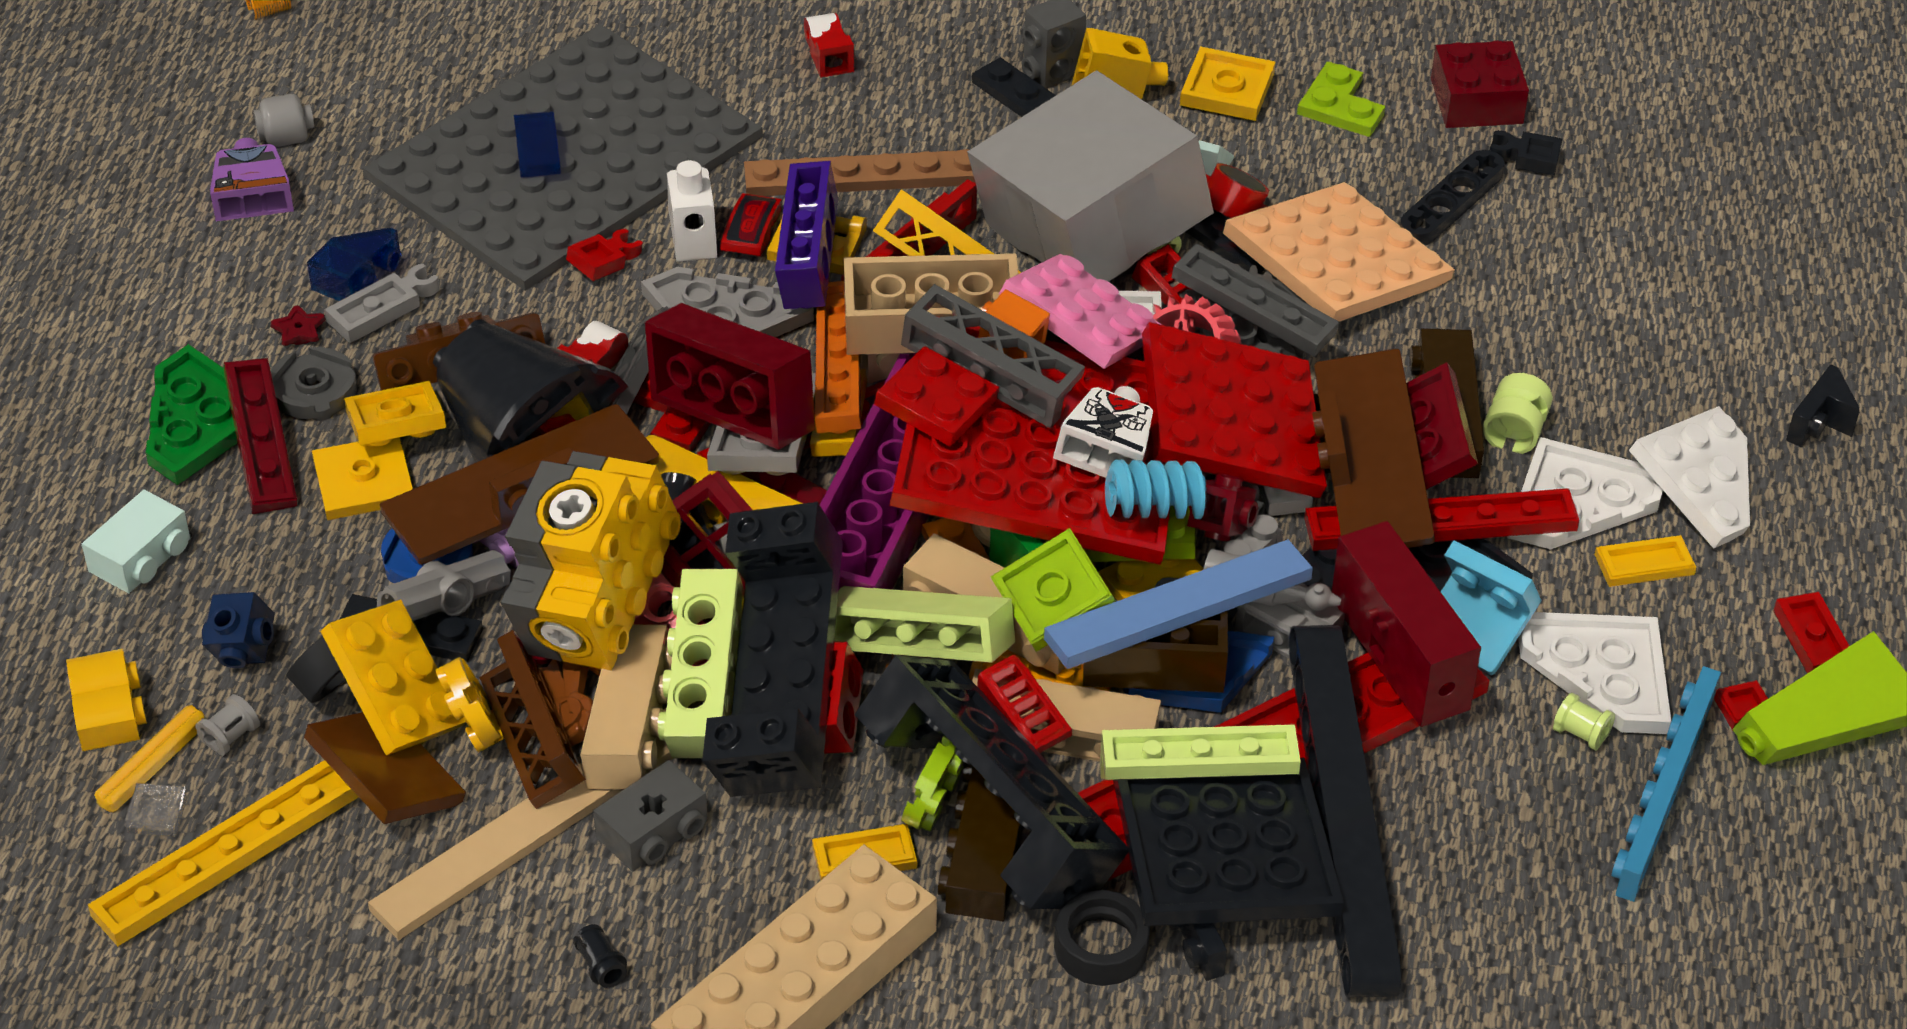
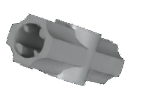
(450, 586)

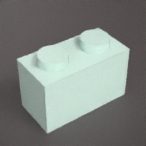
(136, 541)

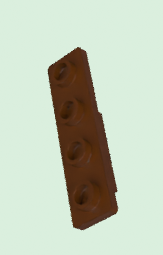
(414, 361)

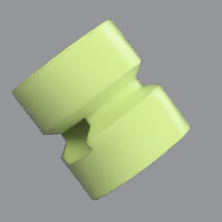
(1518, 412)

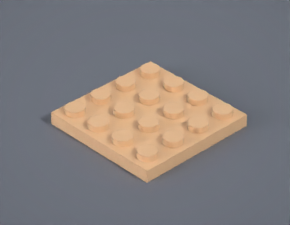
(1338, 251)

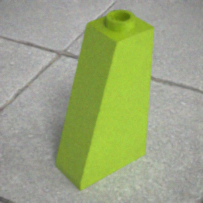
(1836, 703)

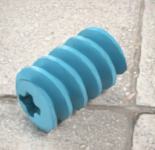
(1155, 485)

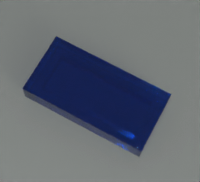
(537, 144)

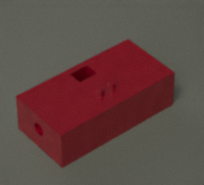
(1405, 623)

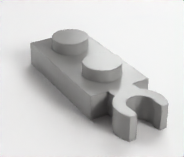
(380, 303)

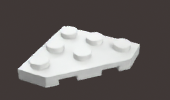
(1703, 472)
(1602, 486)
(1606, 662)

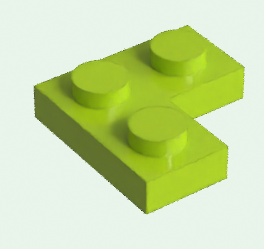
(1333, 103)

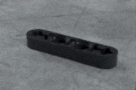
(1456, 201)

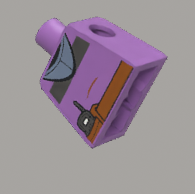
(249, 182)

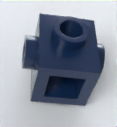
(238, 629)

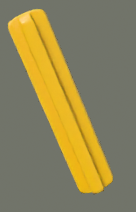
(149, 759)

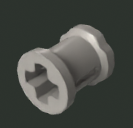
(227, 724)

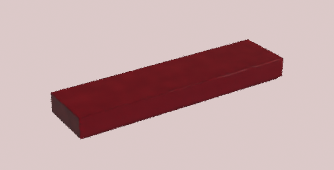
(260, 435)

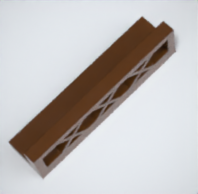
(541, 722)

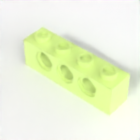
(701, 596)

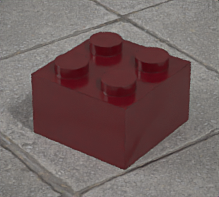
(1479, 84)

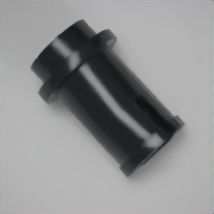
(605, 963)

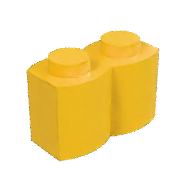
(104, 699)

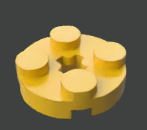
(467, 701)

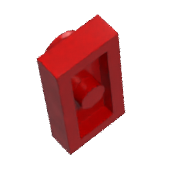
(1810, 628)

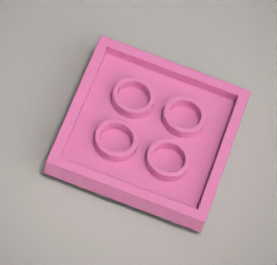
(1083, 309)

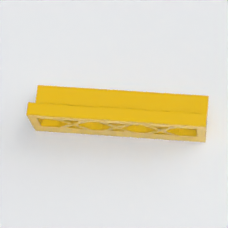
(931, 221)

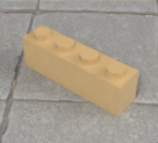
(951, 569)
(625, 712)
(1090, 712)

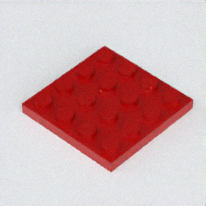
(1232, 409)

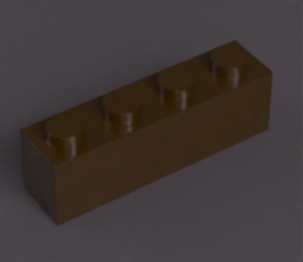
(1456, 349)
(979, 852)

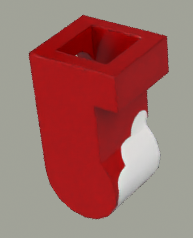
(826, 39)
(599, 344)

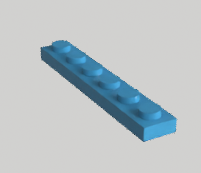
(1659, 797)

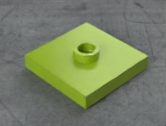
(1052, 586)

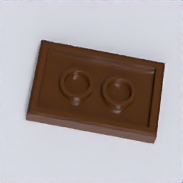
(389, 785)

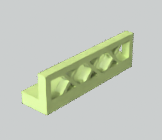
(1199, 752)

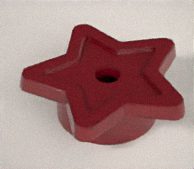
(301, 335)

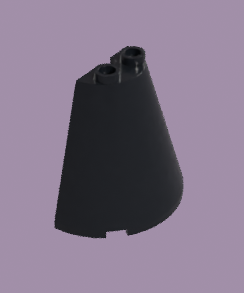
(511, 385)

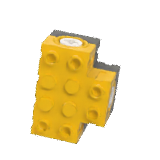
(587, 556)

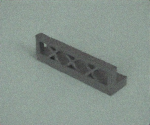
(1019, 379)

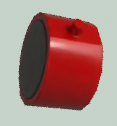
(1235, 191)

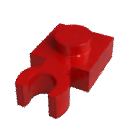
(601, 257)

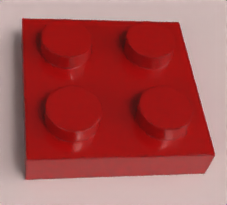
(936, 396)

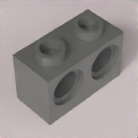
(1052, 41)

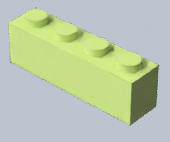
(924, 623)

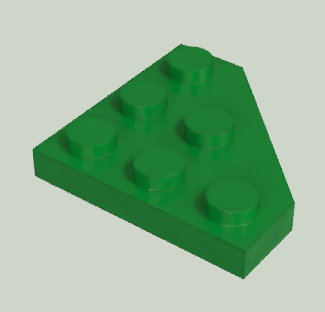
(188, 415)

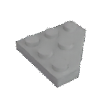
(726, 297)

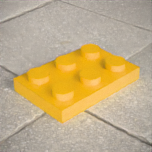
(391, 676)

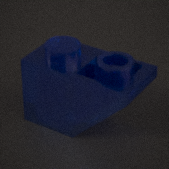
(349, 261)

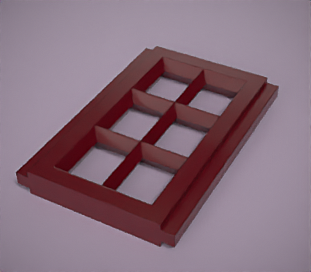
(727, 501)

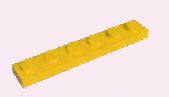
(220, 853)

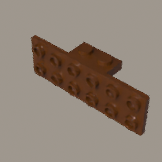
(1372, 445)
(489, 492)

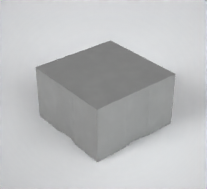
(1092, 178)

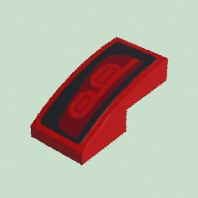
(750, 224)

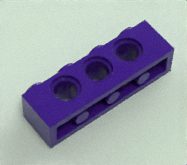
(807, 235)

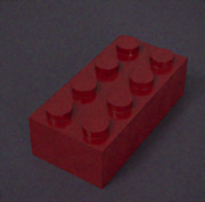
(730, 375)

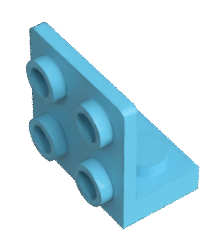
(1489, 601)

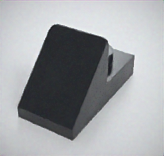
(1826, 404)

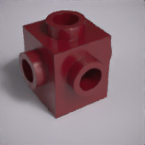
(1228, 508)

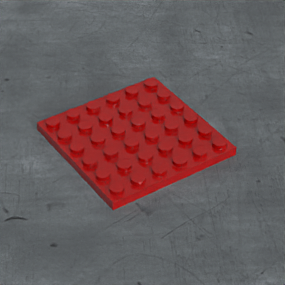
(1007, 477)

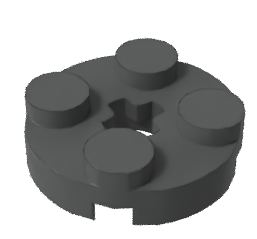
(315, 401)

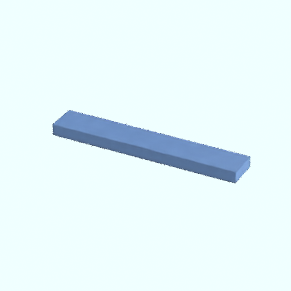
(1177, 604)

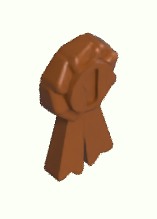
(567, 692)

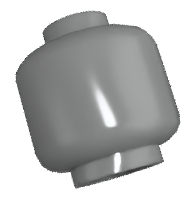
(283, 120)

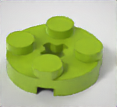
(940, 772)

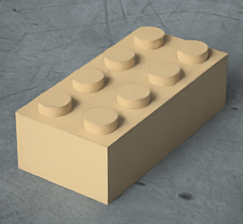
(886, 288)

